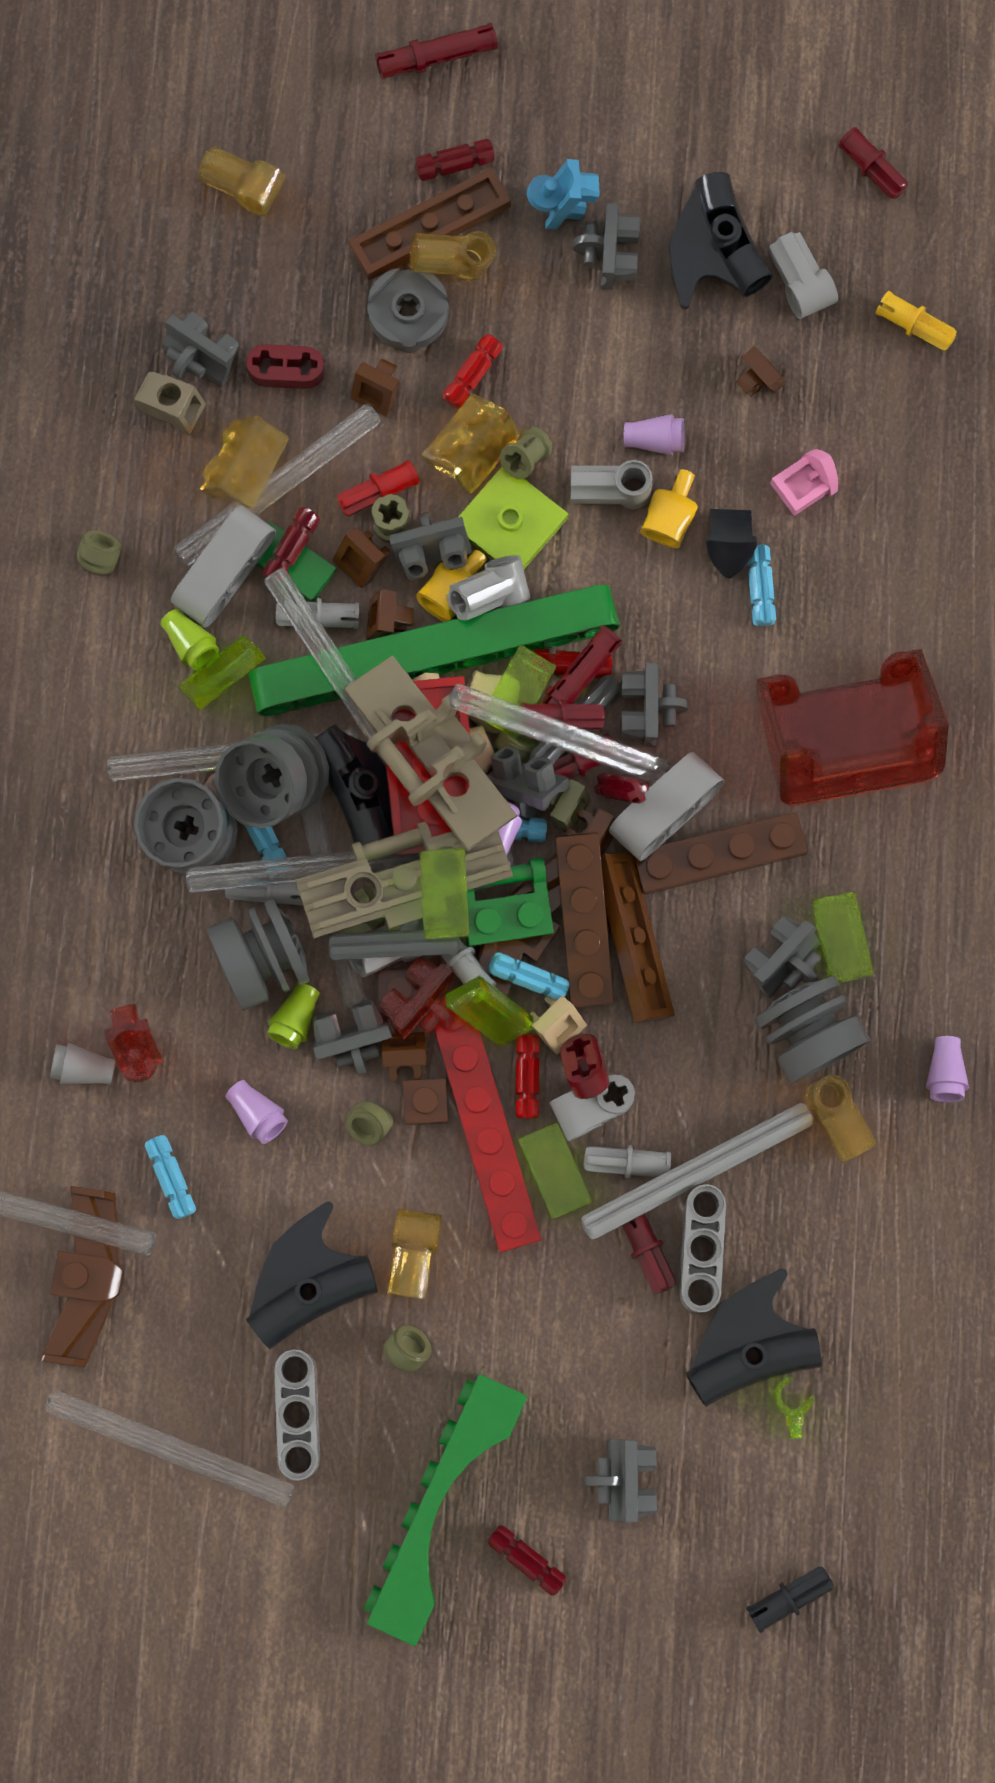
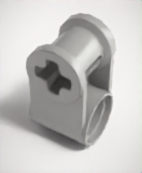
(585, 1115)

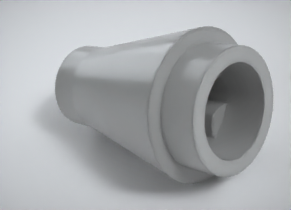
(80, 1066)

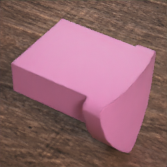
(806, 481)

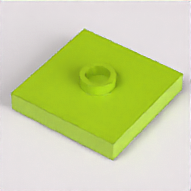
(511, 519)

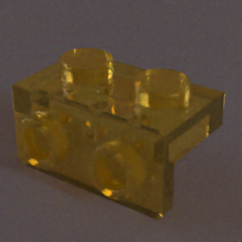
(472, 442)
(244, 460)

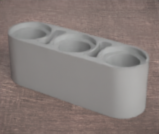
(223, 566)
(667, 806)
(712, 1229)
(290, 1436)

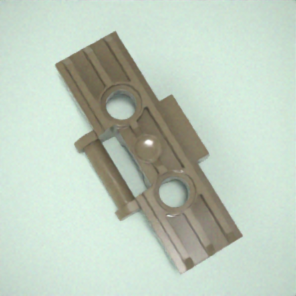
(440, 747)
(398, 889)

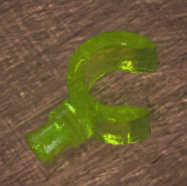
(794, 1417)

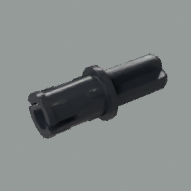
(790, 1598)

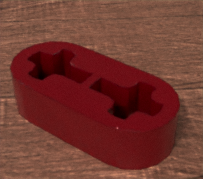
(290, 358)
(579, 1066)

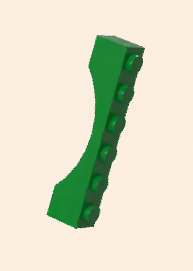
(407, 1595)

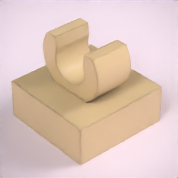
(558, 1023)

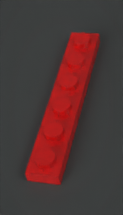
(487, 1135)

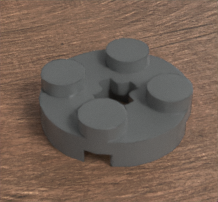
(407, 331)

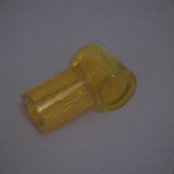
(251, 184)
(448, 254)
(843, 1121)
(414, 1242)

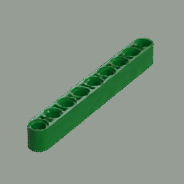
(442, 647)

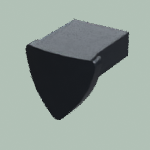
(730, 540)

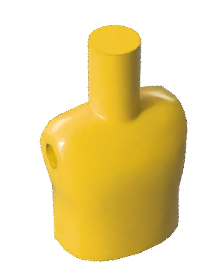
(670, 512)
(433, 594)

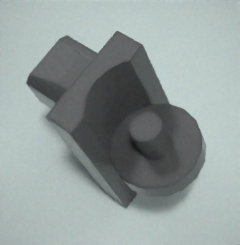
(617, 228)
(195, 352)
(431, 544)
(645, 686)
(528, 784)
(790, 962)
(369, 1029)
(619, 1480)

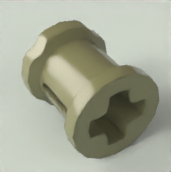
(525, 452)
(383, 509)

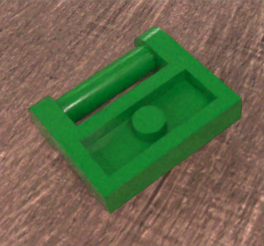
(512, 915)

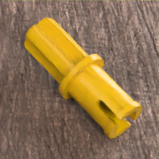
(916, 321)

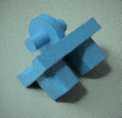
(564, 193)

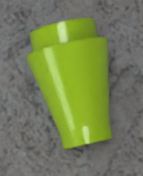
(190, 641)
(293, 1018)

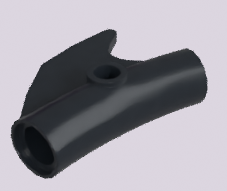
(714, 242)
(358, 784)
(303, 1260)
(745, 1323)

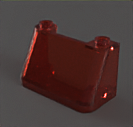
(855, 733)

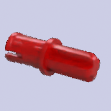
(377, 486)

